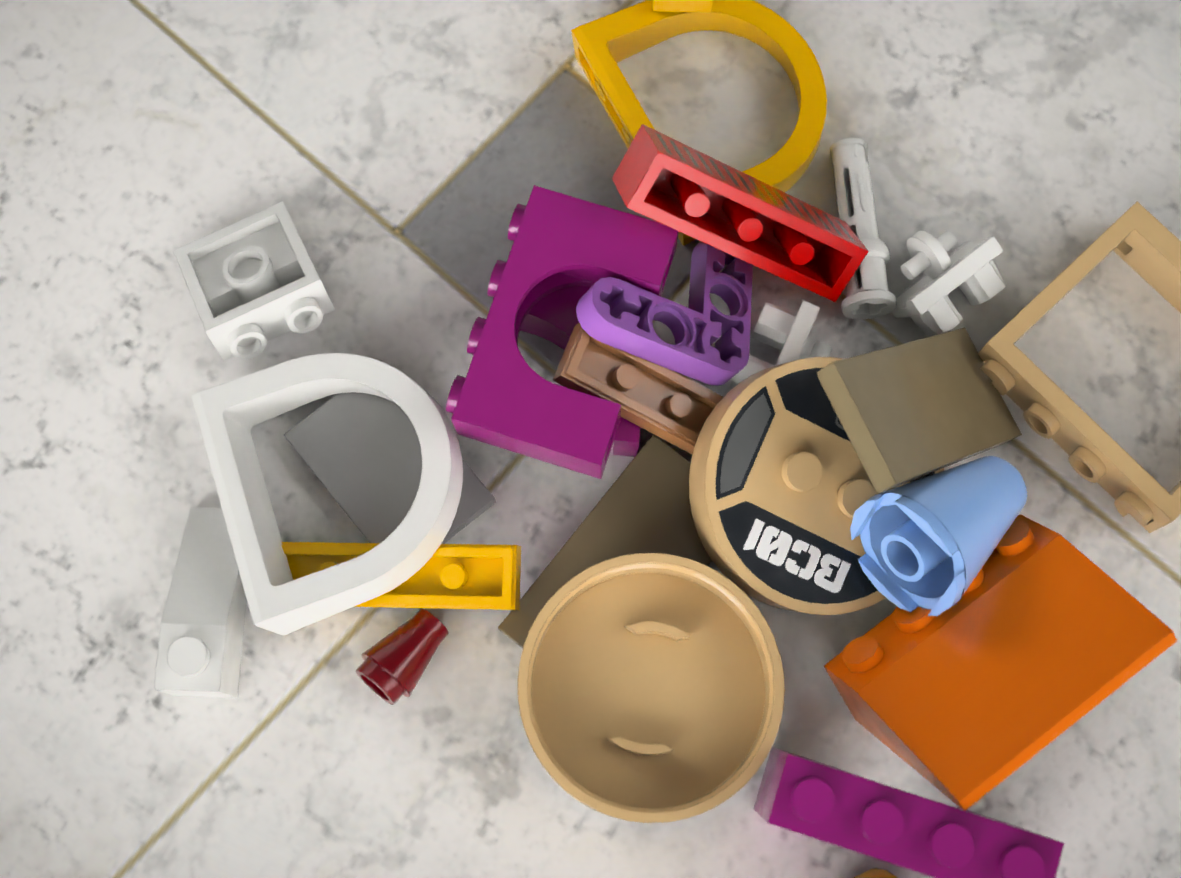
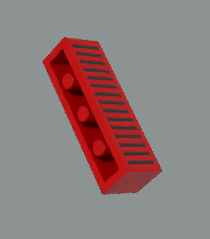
(737, 214)

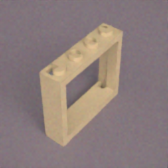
(1051, 413)

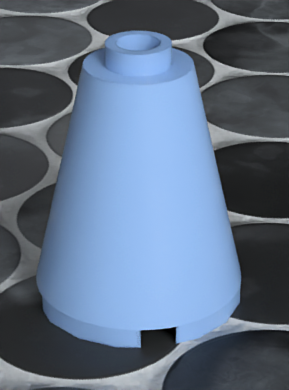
(937, 532)

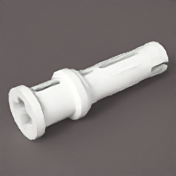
(868, 288)

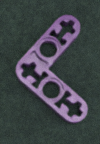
(624, 318)

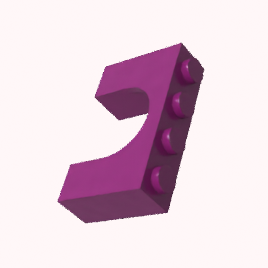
(554, 247)
(898, 824)

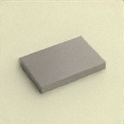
(373, 463)

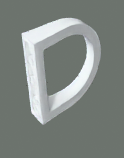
(226, 422)

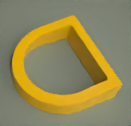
(636, 28)

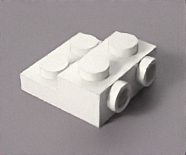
(253, 283)

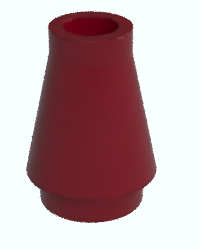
(400, 658)

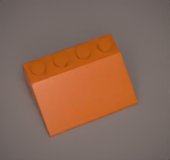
(1001, 668)

